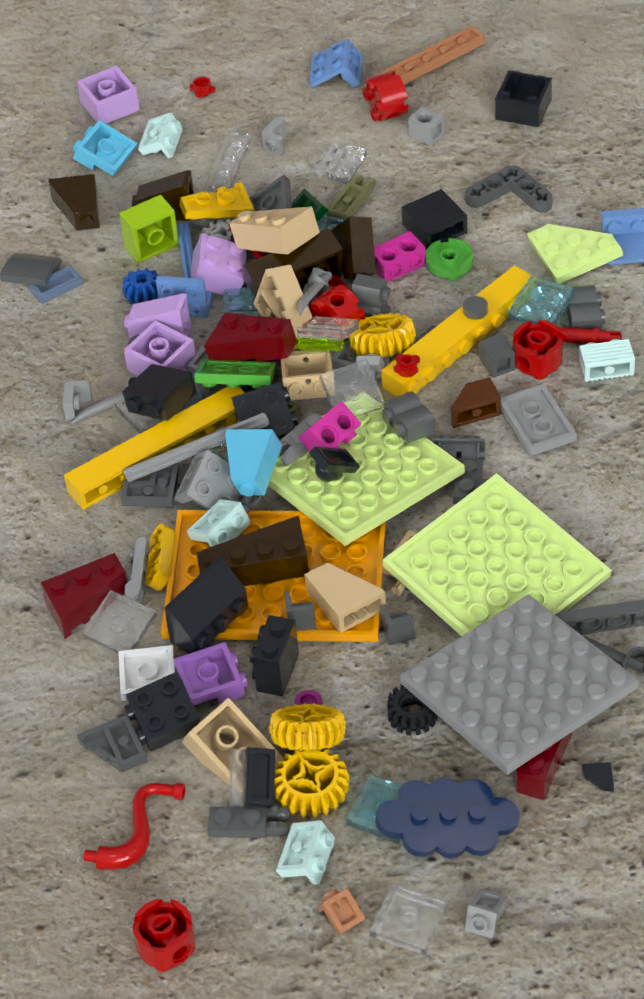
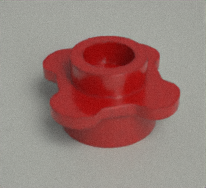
(202, 87)
(406, 365)

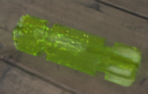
(319, 344)

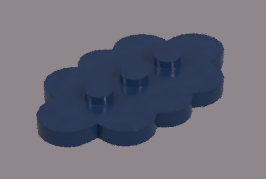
(447, 817)

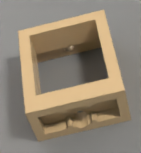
(297, 370)

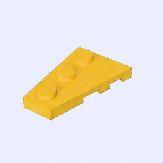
(216, 205)

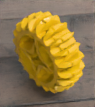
(383, 335)
(307, 727)
(304, 782)

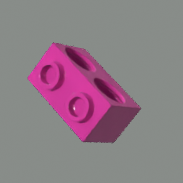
(399, 256)
(330, 431)

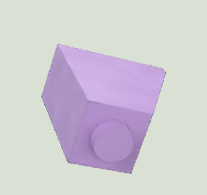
(170, 311)

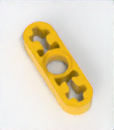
(159, 557)

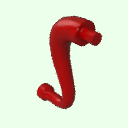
(135, 848)

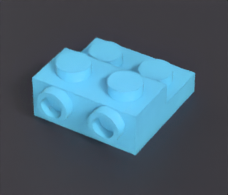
(103, 148)

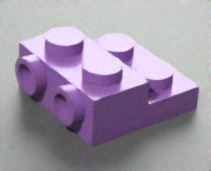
(211, 674)

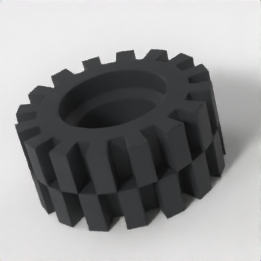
(405, 720)

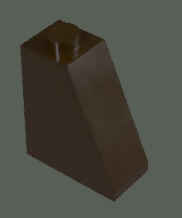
(170, 188)
(77, 200)
(356, 239)

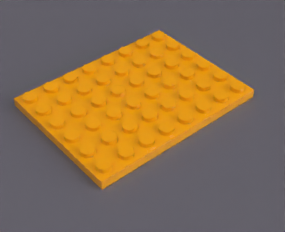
(358, 558)

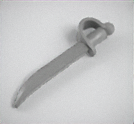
(319, 282)
(101, 406)

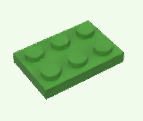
(235, 373)

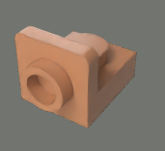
(341, 910)

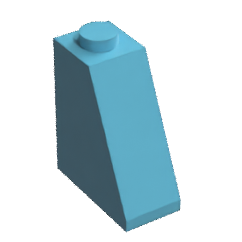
(252, 458)

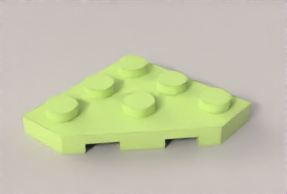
(572, 251)

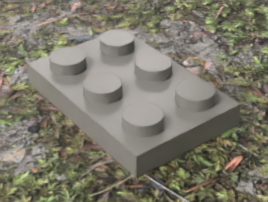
(537, 420)

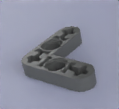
(509, 179)

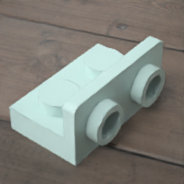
(161, 134)
(220, 523)
(306, 851)

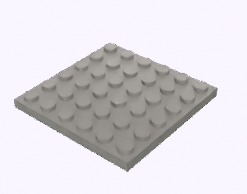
(518, 683)

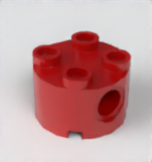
(386, 96)
(337, 303)
(538, 348)
(164, 934)

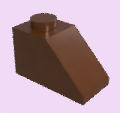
(476, 403)

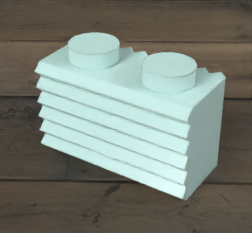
(606, 360)

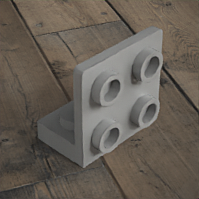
(207, 481)

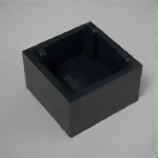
(523, 98)

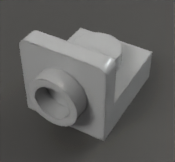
(274, 135)
(376, 363)
(73, 395)
(484, 912)

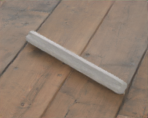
(191, 449)

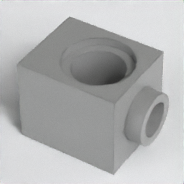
(426, 126)

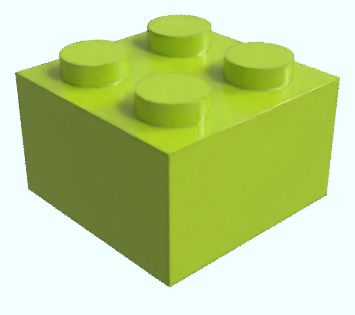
(149, 229)

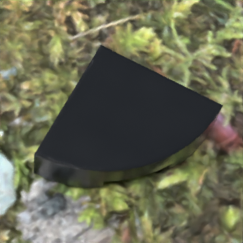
(599, 775)

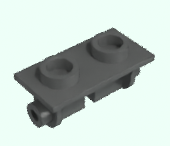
(468, 446)

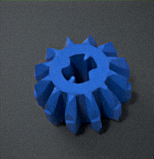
(140, 286)

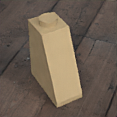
(343, 596)

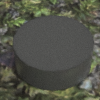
(475, 307)

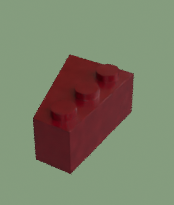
(251, 337)
(79, 592)
(538, 773)

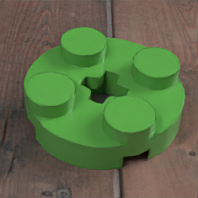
(439, 263)

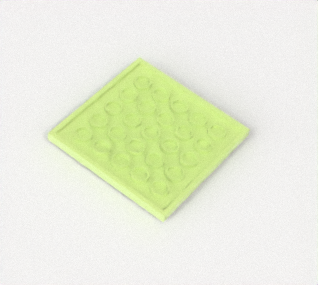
(388, 480)
(490, 556)

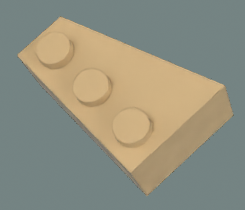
(274, 230)
(280, 296)

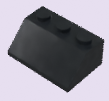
(205, 607)

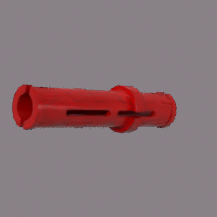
(585, 336)

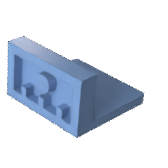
(339, 59)
(628, 231)
(198, 298)

